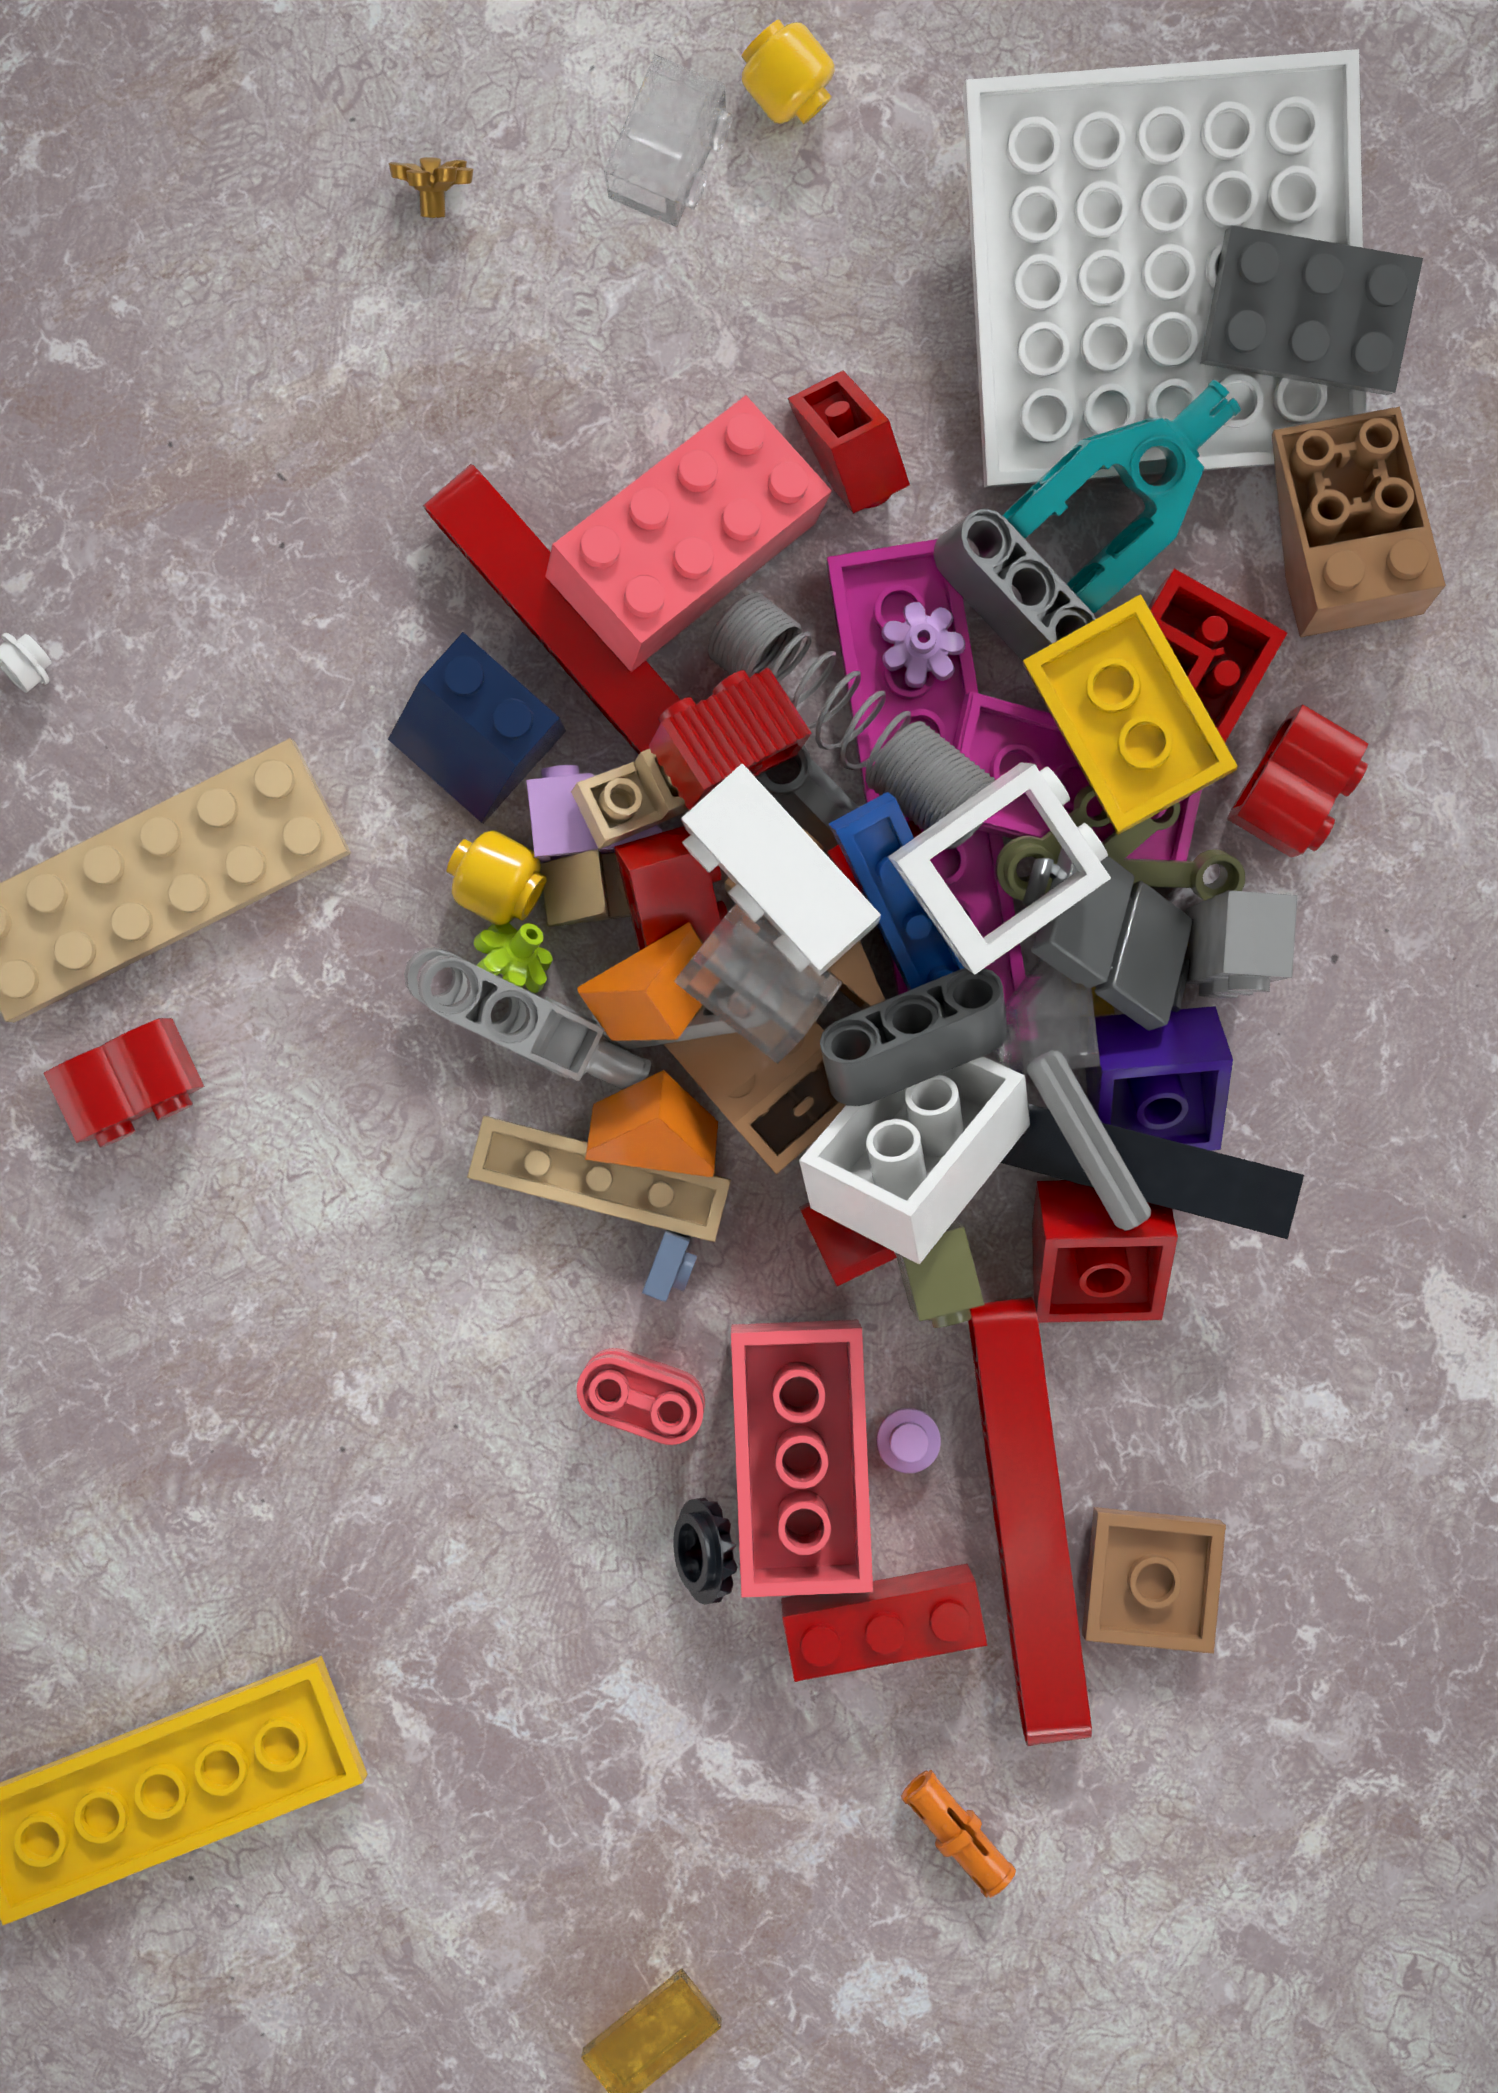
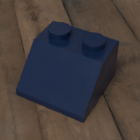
(474, 728)

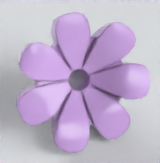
(920, 656)

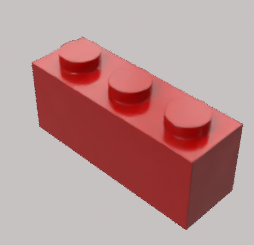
(895, 1623)

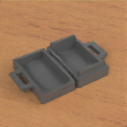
(1118, 940)

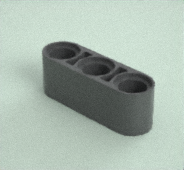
(988, 580)
(914, 1036)

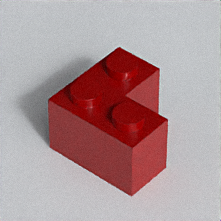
(1216, 644)

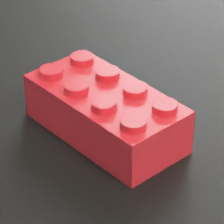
(687, 532)
(801, 1458)

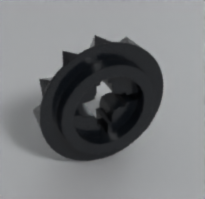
(704, 1551)

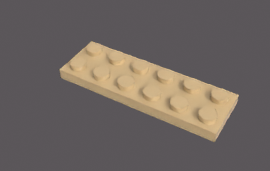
(161, 877)

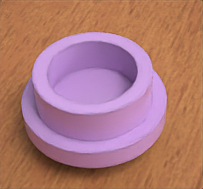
(908, 1440)

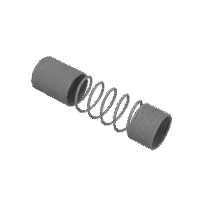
(913, 766)

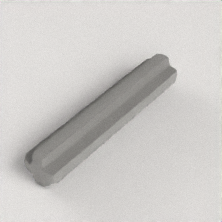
(1089, 1140)

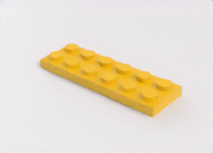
(173, 1787)

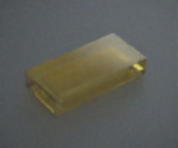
(652, 2036)

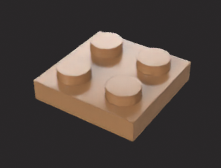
(1153, 1580)

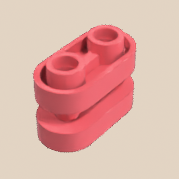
(641, 1396)

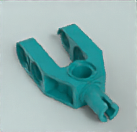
(1164, 500)

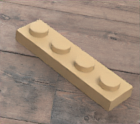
(557, 1170)

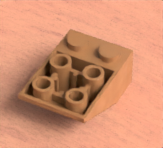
(1353, 523)
(769, 1103)

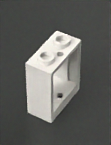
(940, 904)

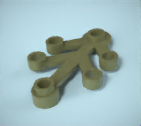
(1152, 872)

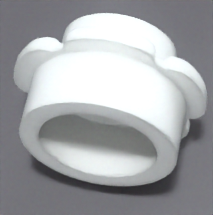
(23, 661)

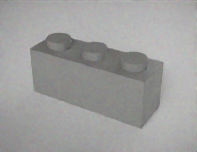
(1241, 942)

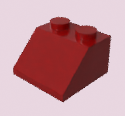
(1090, 1266)

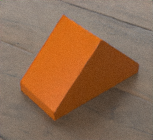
(640, 994)
(654, 1128)

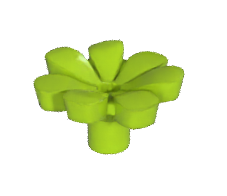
(515, 954)

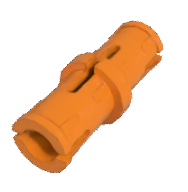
(958, 1833)

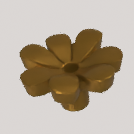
(432, 181)

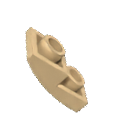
(627, 800)

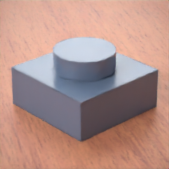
(670, 1267)

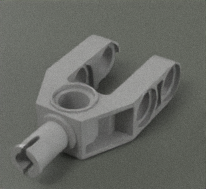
(531, 1027)

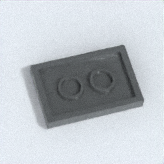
(1311, 310)

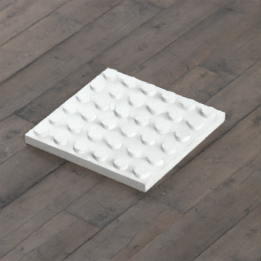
(1106, 236)

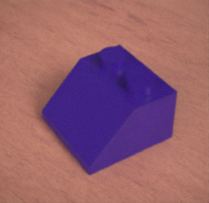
(1165, 1078)

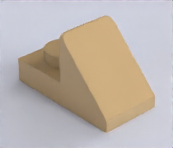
(584, 889)

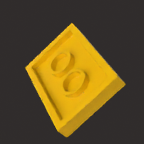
(1130, 714)

